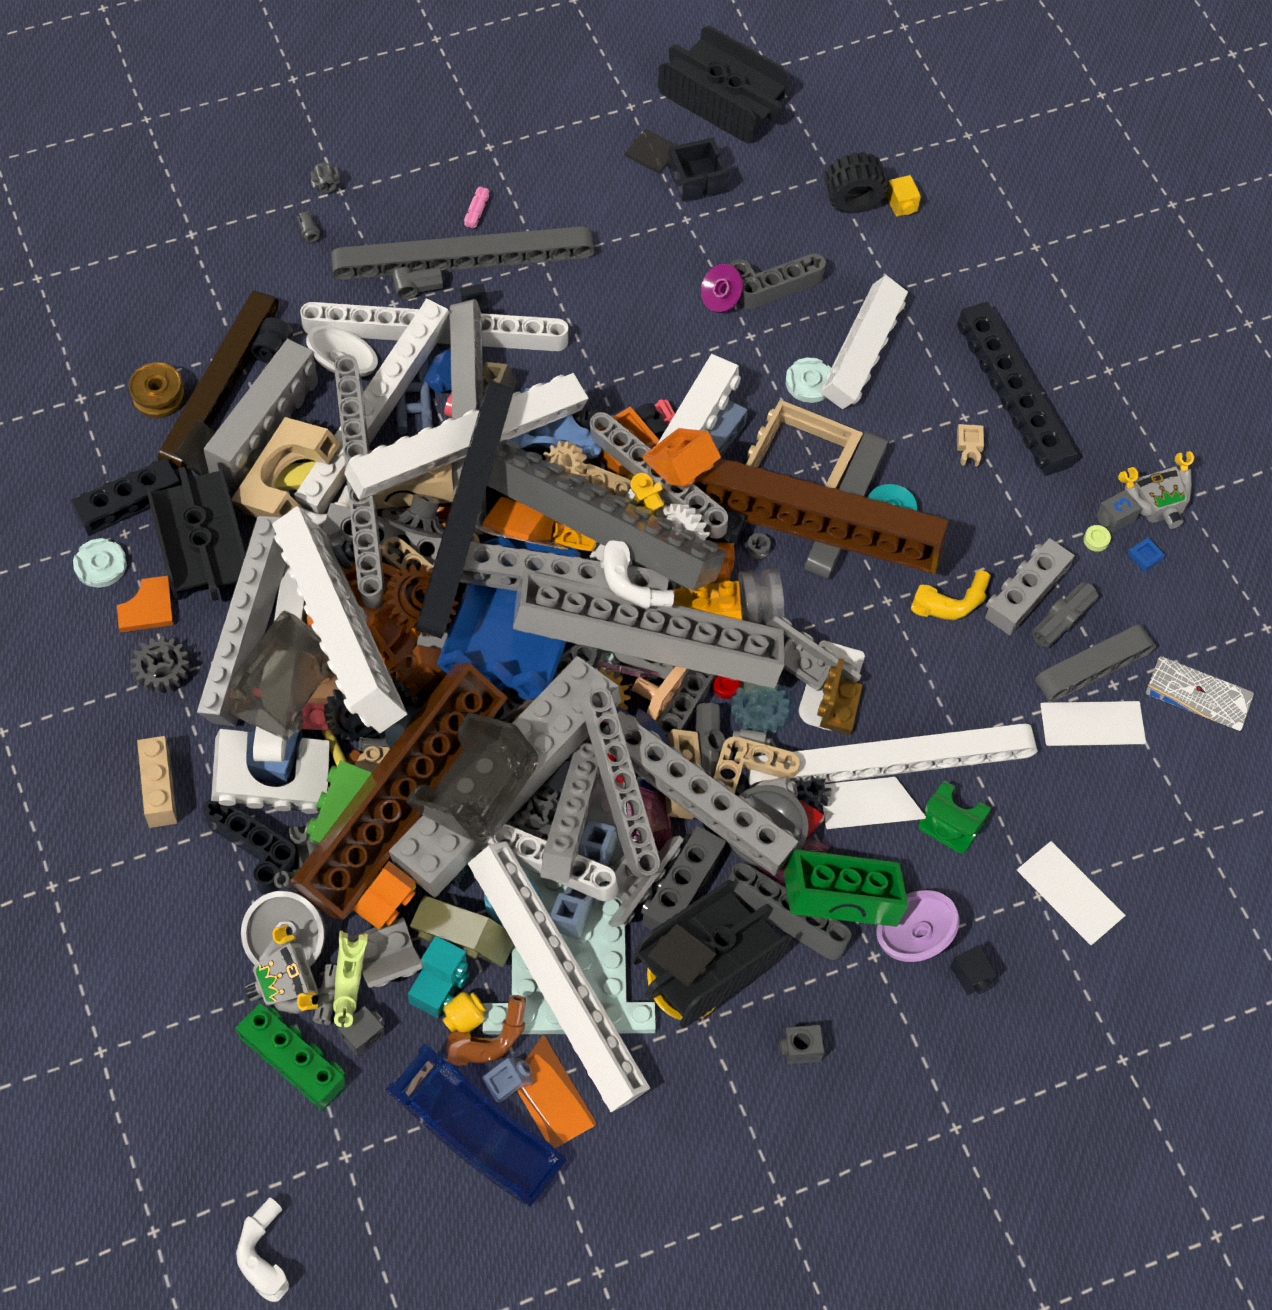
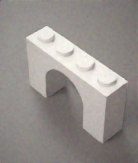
(235, 784)

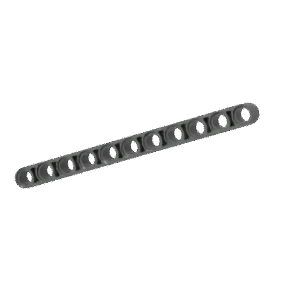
(463, 252)

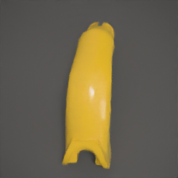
(931, 603)

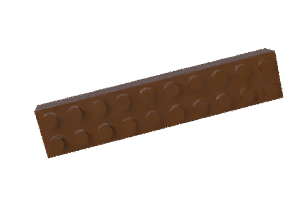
(827, 515)
(379, 813)

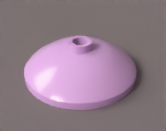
(924, 928)

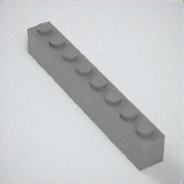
(245, 619)

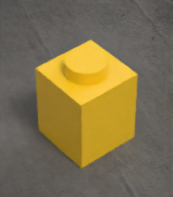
(903, 195)

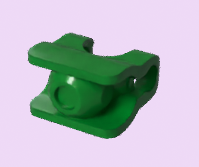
(950, 823)

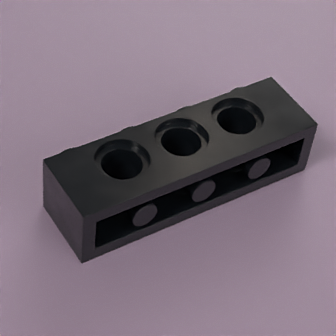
(118, 506)

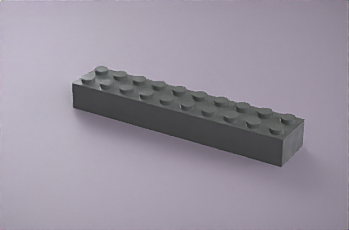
(605, 517)

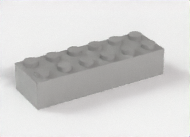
(261, 411)

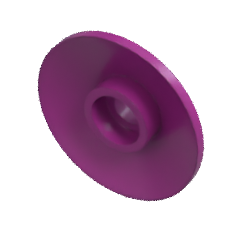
(714, 288)

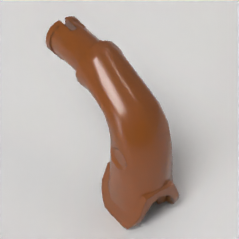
(466, 1049)

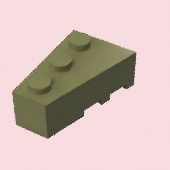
(464, 929)

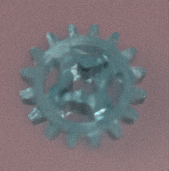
(760, 707)

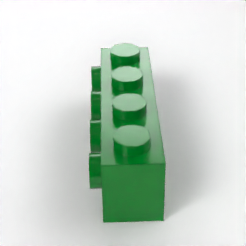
(291, 1056)

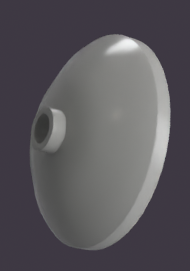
(281, 909)

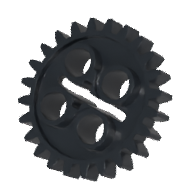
(346, 724)

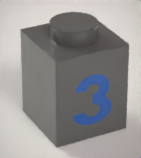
(1118, 512)

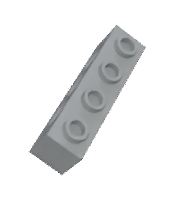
(1009, 615)

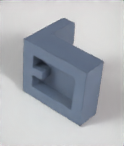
(508, 1078)

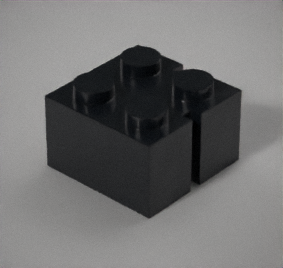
(697, 169)

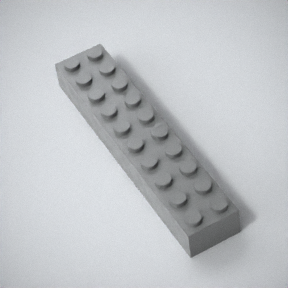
(656, 633)
(554, 729)

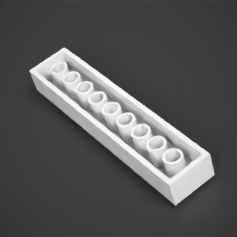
(338, 621)

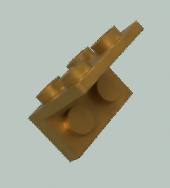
(839, 701)

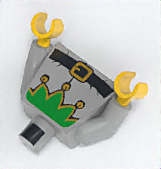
(1161, 493)
(283, 975)

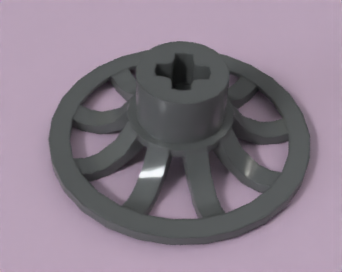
(422, 508)

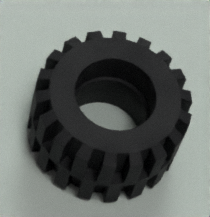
(856, 182)

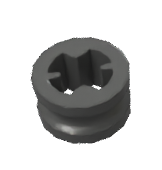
(752, 542)

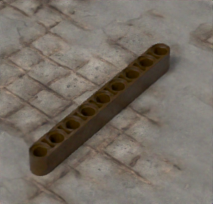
(221, 373)

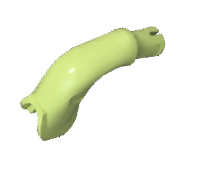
(348, 977)

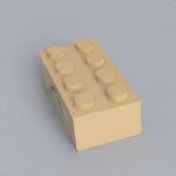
(436, 483)

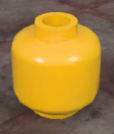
(464, 1013)

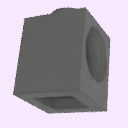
(363, 1032)
(811, 1036)

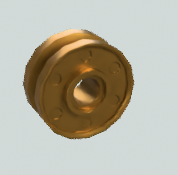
(156, 389)

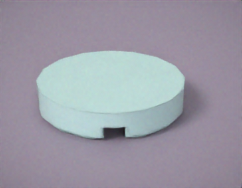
(806, 379)
(100, 563)

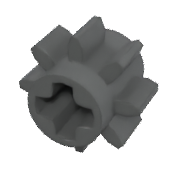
(325, 177)

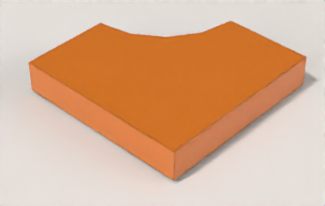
(148, 608)

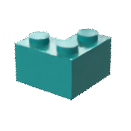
(441, 975)

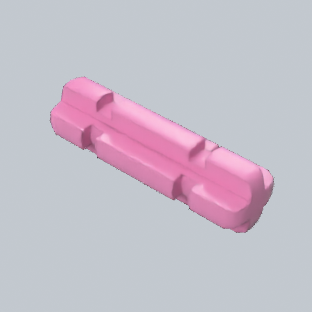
(476, 207)

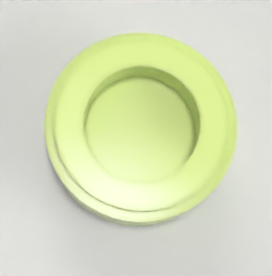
(1097, 538)

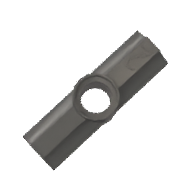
(1064, 615)
(709, 736)

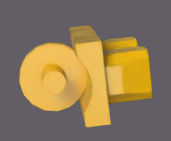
(646, 493)

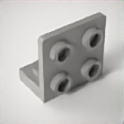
(388, 954)

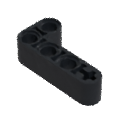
(248, 837)

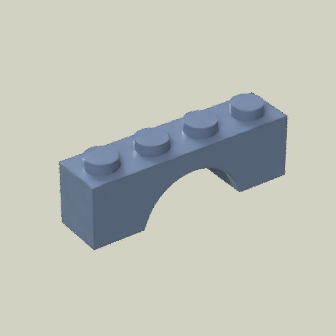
(574, 907)

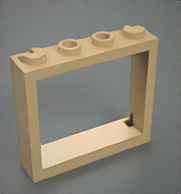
(812, 424)

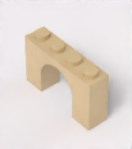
(289, 443)

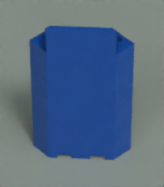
(486, 637)

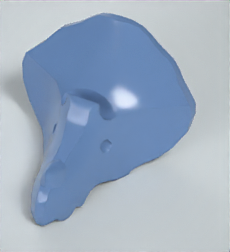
(560, 430)

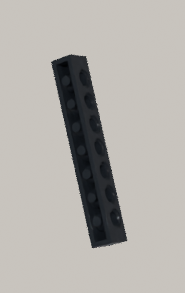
(1016, 389)

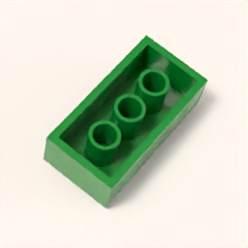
(845, 888)

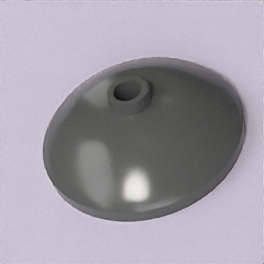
(783, 810)

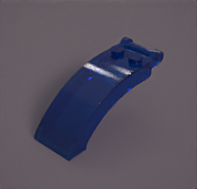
(477, 1128)

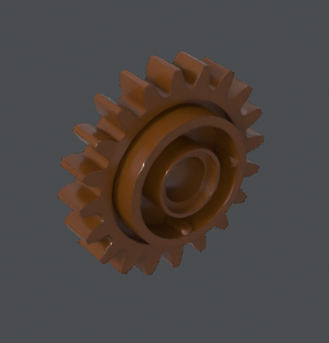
(403, 593)

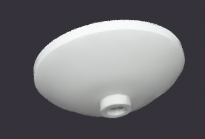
(332, 342)

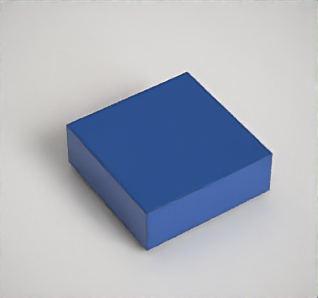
(1146, 554)

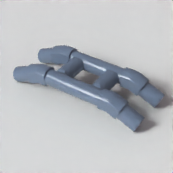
(423, 407)

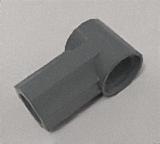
(410, 282)

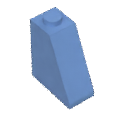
(273, 771)

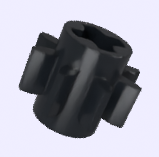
(817, 786)

